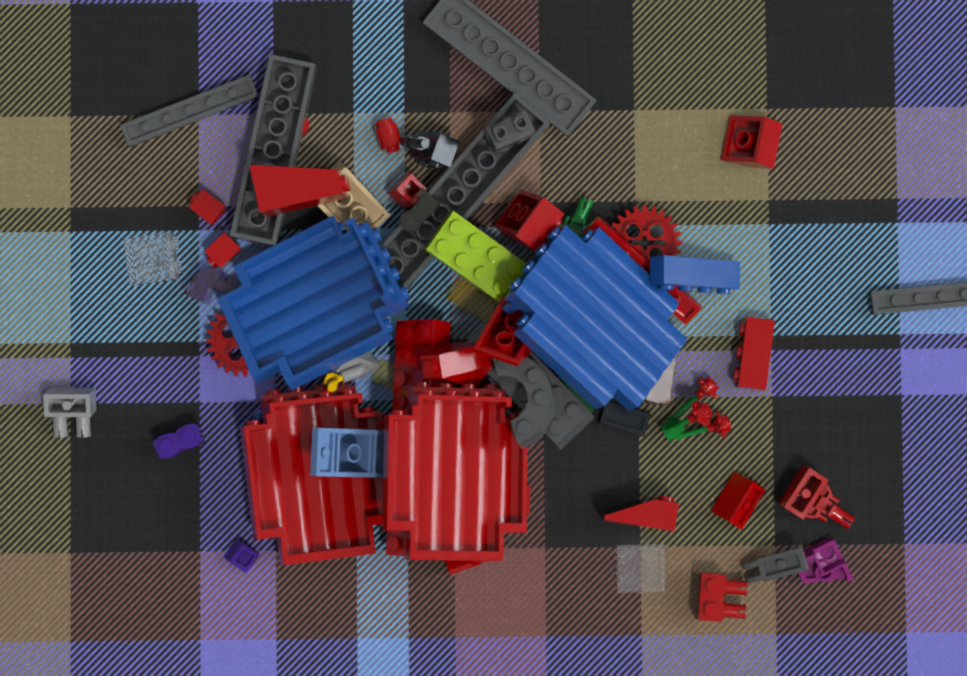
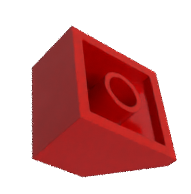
(752, 141)

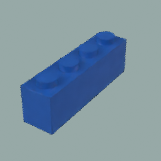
(694, 273)

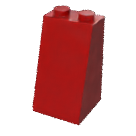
(296, 188)

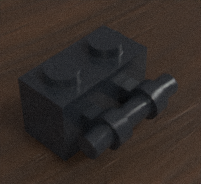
(431, 148)

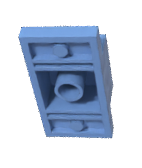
(347, 452)

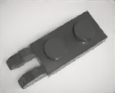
(778, 565)

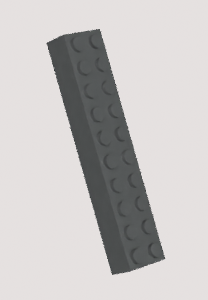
(463, 190)

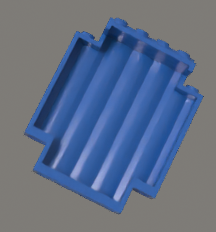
(314, 301)
(595, 317)

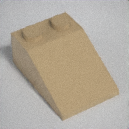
(359, 203)

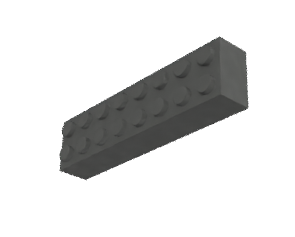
(273, 142)

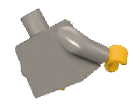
(351, 370)

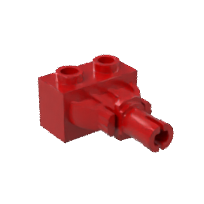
(810, 496)

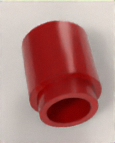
(388, 135)

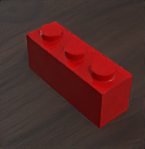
(754, 353)

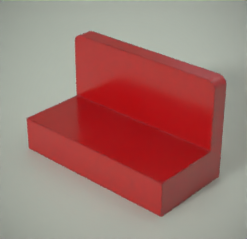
(738, 500)

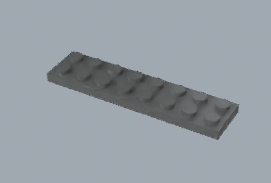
(510, 62)

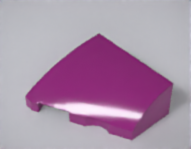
(825, 563)

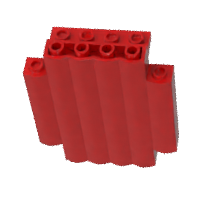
(454, 473)
(309, 514)

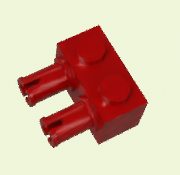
(711, 595)

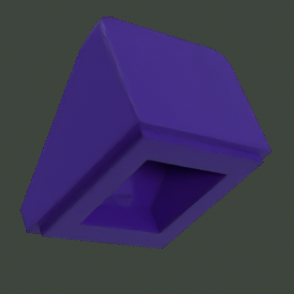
(241, 555)

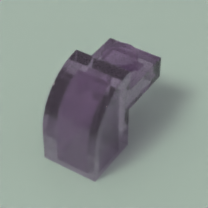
(206, 282)

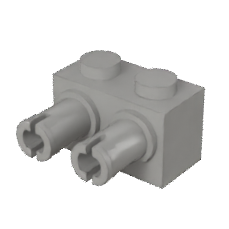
(70, 403)

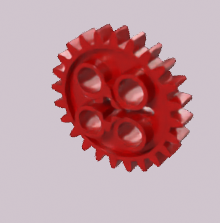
(644, 220)
(223, 347)

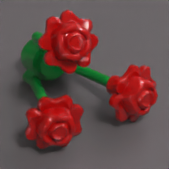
(700, 412)

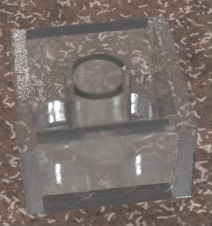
(640, 568)

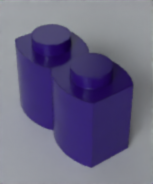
(186, 437)

